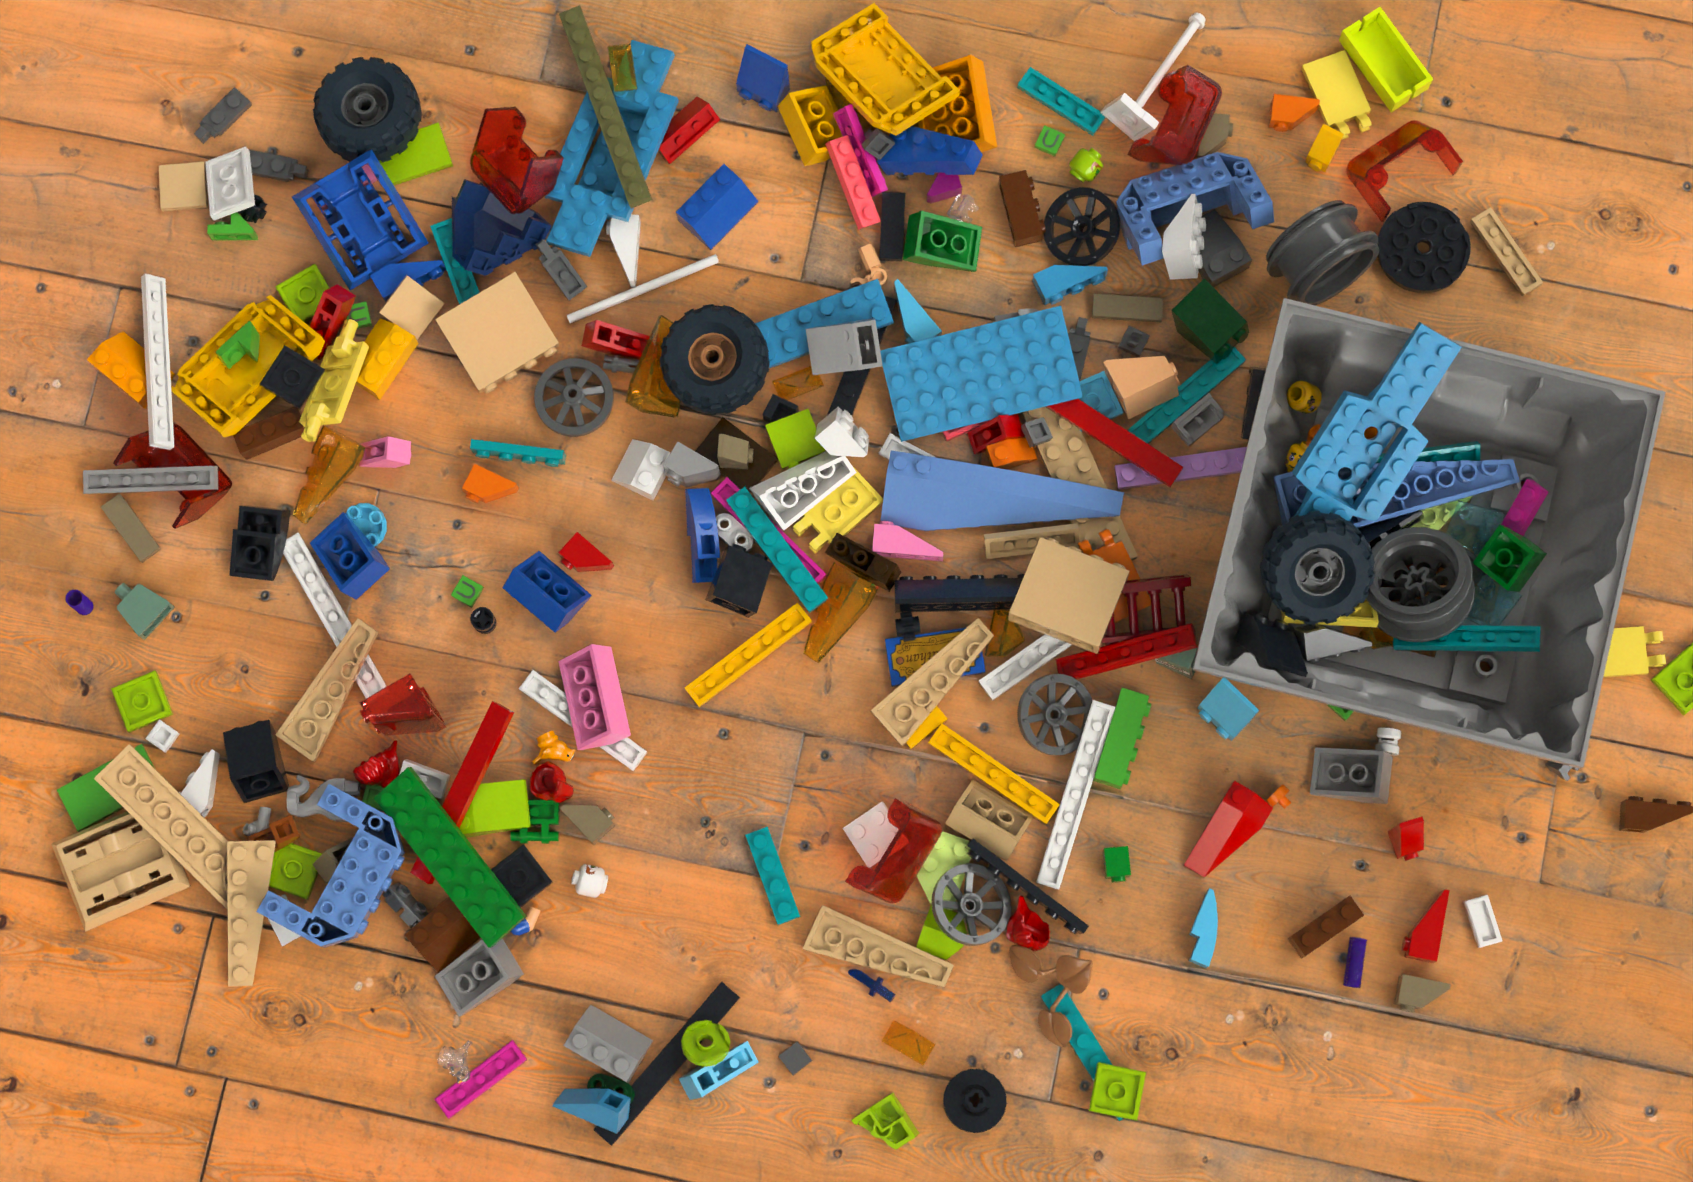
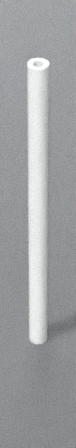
(643, 288)

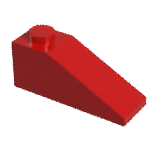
(331, 314)
(614, 339)
(1408, 838)
(1425, 937)

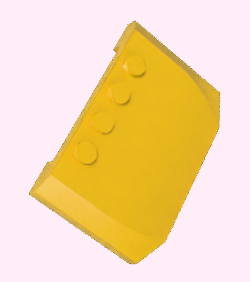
(880, 72)
(234, 395)

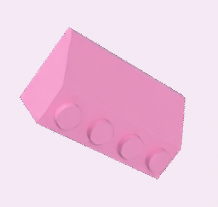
(594, 697)

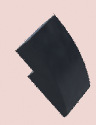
(259, 542)

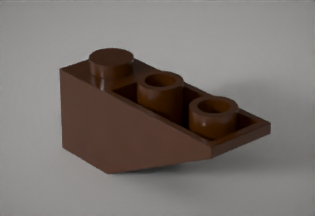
(1644, 816)

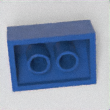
(716, 207)
(546, 591)

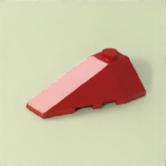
(1232, 824)

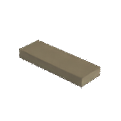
(1127, 308)
(130, 528)

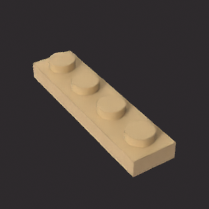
(1506, 252)
(1025, 541)

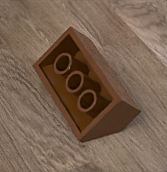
(442, 935)

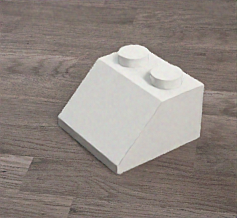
(642, 468)

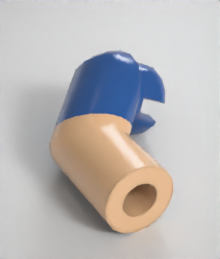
(528, 923)

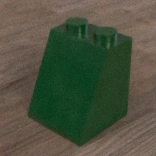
(1209, 322)

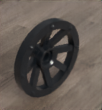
(1079, 223)

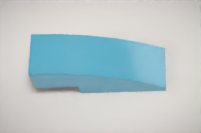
(1205, 931)

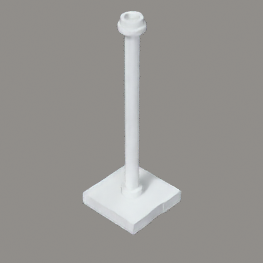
(1128, 113)

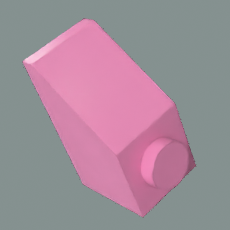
(386, 453)

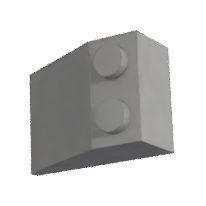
(1352, 774)
(478, 975)

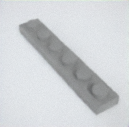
(150, 479)

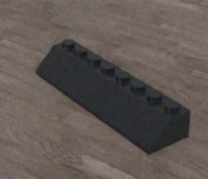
(956, 593)

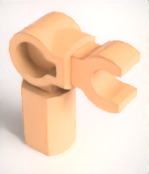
(872, 265)

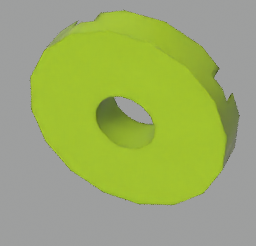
(705, 1055)

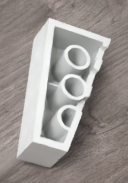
(801, 487)

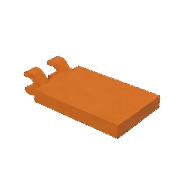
(1117, 553)

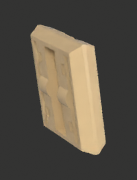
(116, 867)

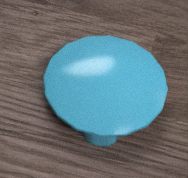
(369, 520)

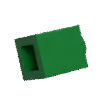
(1116, 863)

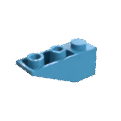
(1066, 279)
(597, 1106)

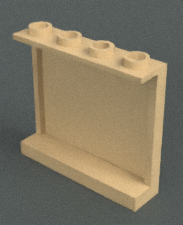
(498, 333)
(1068, 594)

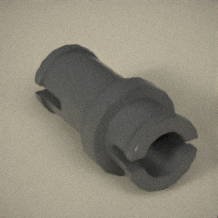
(619, 364)

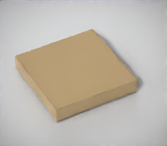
(183, 186)
(411, 307)

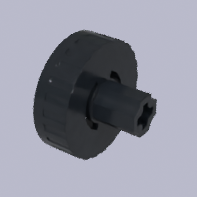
(983, 1083)

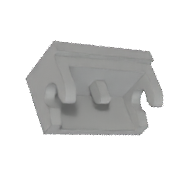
(1198, 419)

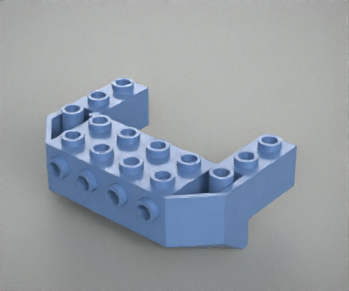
(1160, 195)
(356, 882)

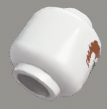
(590, 880)

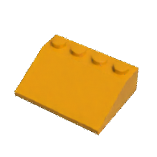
(970, 113)

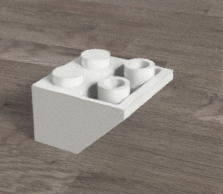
(841, 436)

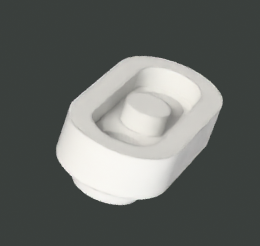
(733, 531)

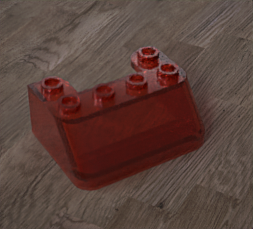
(509, 164)

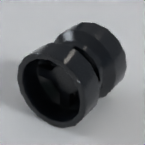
(480, 617)

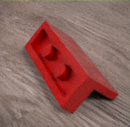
(687, 128)

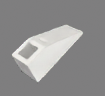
(202, 783)

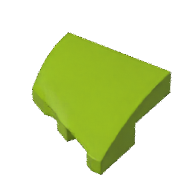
(888, 1121)

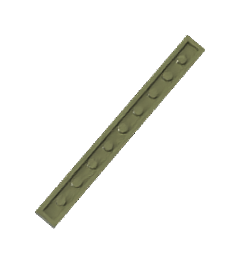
(605, 107)

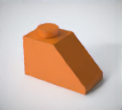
(1290, 111)
(1010, 453)
(487, 486)

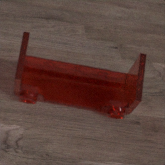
(1367, 168)
(184, 454)

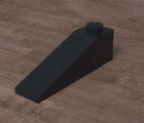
(1376, 532)

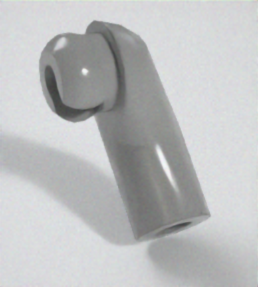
(259, 824)

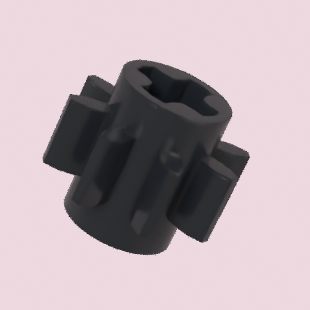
(255, 212)
(907, 626)

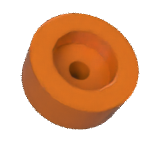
(1279, 797)

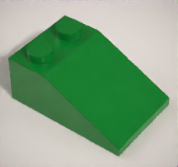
(942, 242)

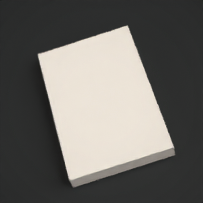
(229, 183)

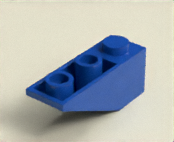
(390, 276)

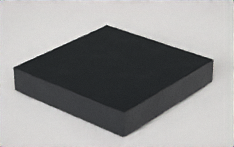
(292, 377)
(522, 875)

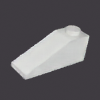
(625, 240)

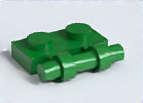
(544, 814)

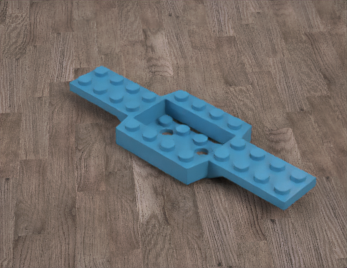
(1387, 407)

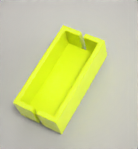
(1385, 59)

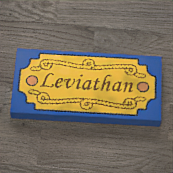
(909, 656)

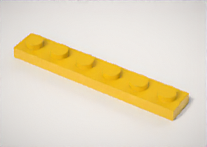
(748, 654)
(993, 774)

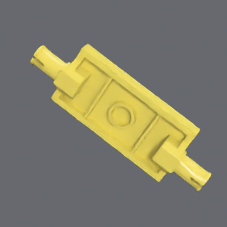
(333, 391)

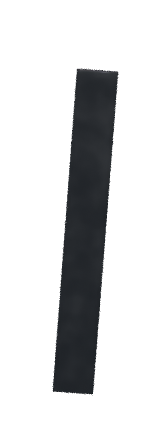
(671, 1058)

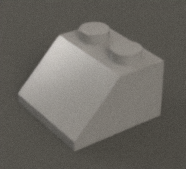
(689, 467)

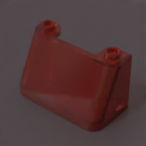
(1191, 107)
(402, 709)
(903, 857)

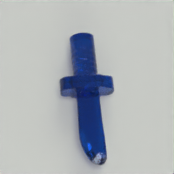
(875, 986)

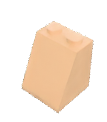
(1142, 382)

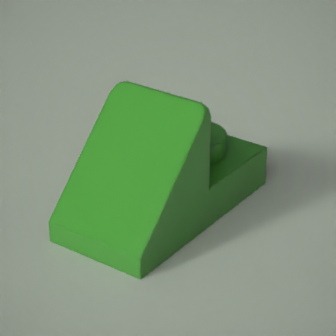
(237, 230)
(241, 343)

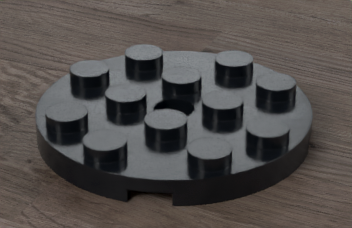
(1427, 224)

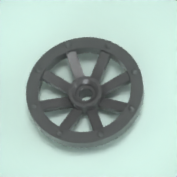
(576, 402)
(1060, 713)
(975, 903)

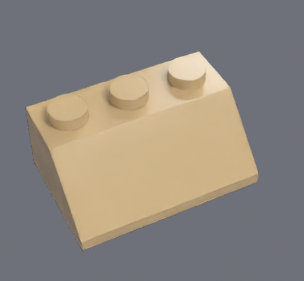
(989, 820)

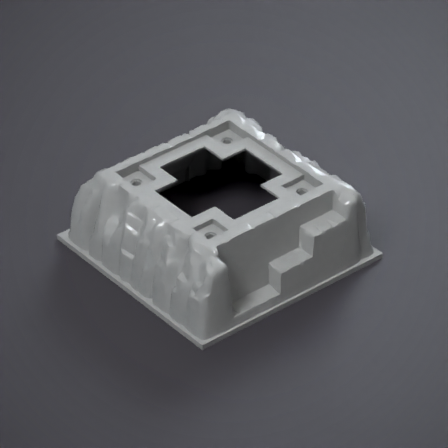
(1563, 428)

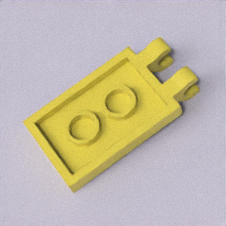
(1339, 92)
(839, 511)
(1628, 652)

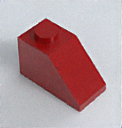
(994, 431)
(583, 556)

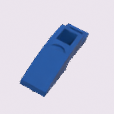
(703, 534)

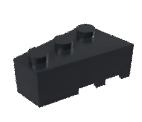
(1253, 392)

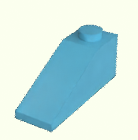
(915, 320)
(706, 1079)

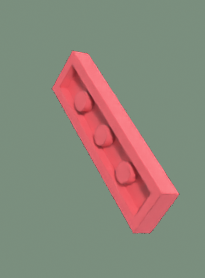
(853, 182)

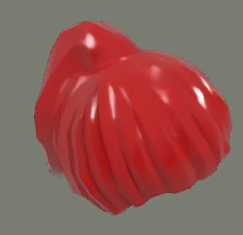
(379, 768)
(550, 783)
(1027, 928)

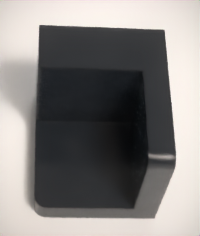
(778, 409)

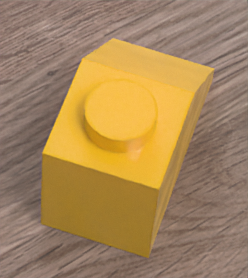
(1324, 148)

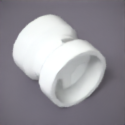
(1388, 740)

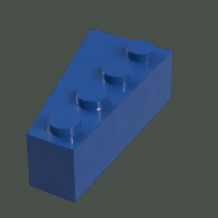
(930, 153)

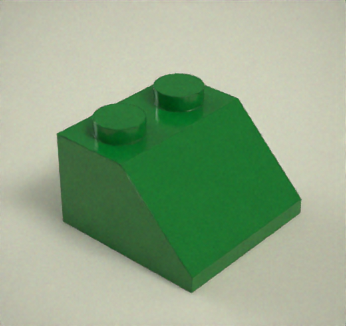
(1509, 558)

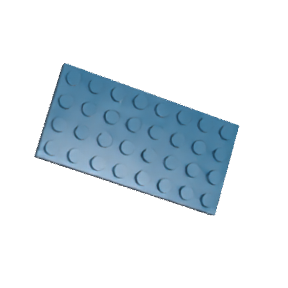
(981, 373)

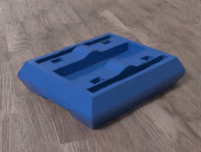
(360, 219)

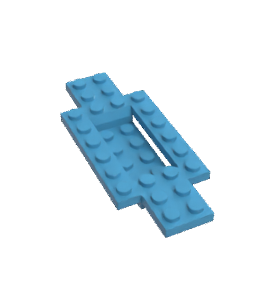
(599, 191)

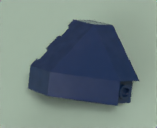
(488, 233)

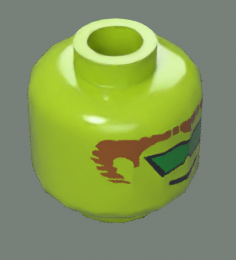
(1086, 165)

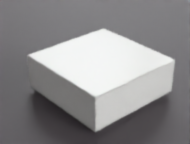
(162, 736)

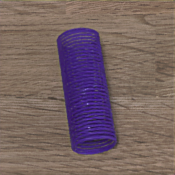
(74, 596)
(1355, 959)

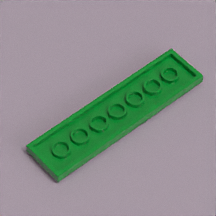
(450, 857)

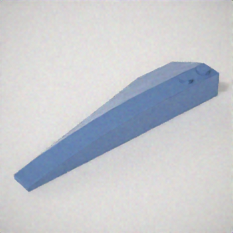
(1422, 488)
(953, 494)

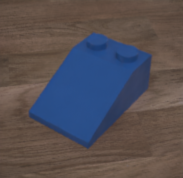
(762, 79)
(349, 556)

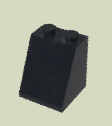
(739, 581)
(255, 761)

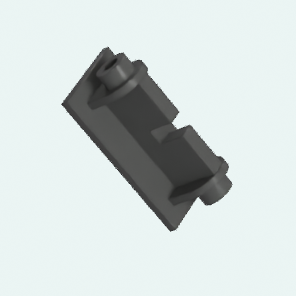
(399, 897)

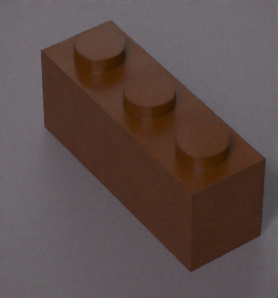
(1021, 208)
(269, 433)
(1325, 927)

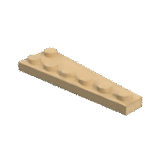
(919, 694)
(319, 707)
(247, 885)
(860, 944)

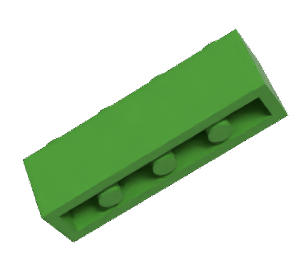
(1121, 738)

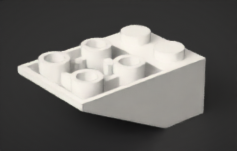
(1184, 241)

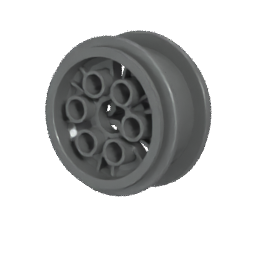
(1322, 253)
(1443, 607)

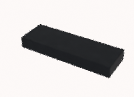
(892, 226)

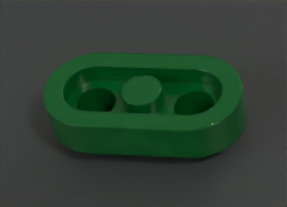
(611, 1083)

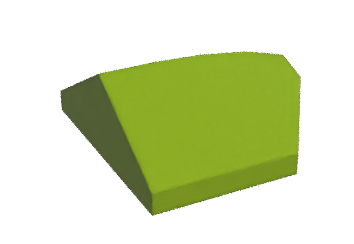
(934, 941)

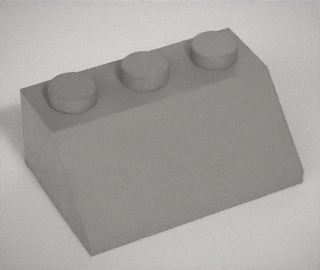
(608, 1043)

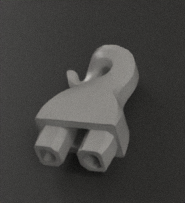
(310, 806)

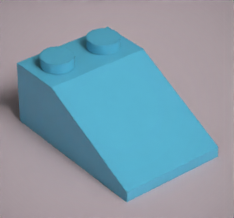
(1227, 709)

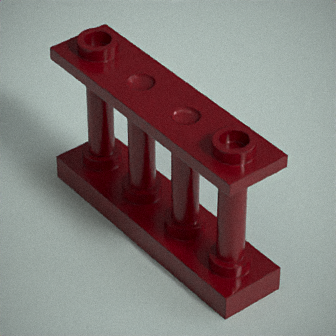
(1154, 588)

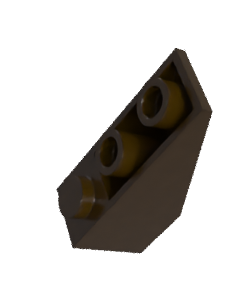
(864, 562)

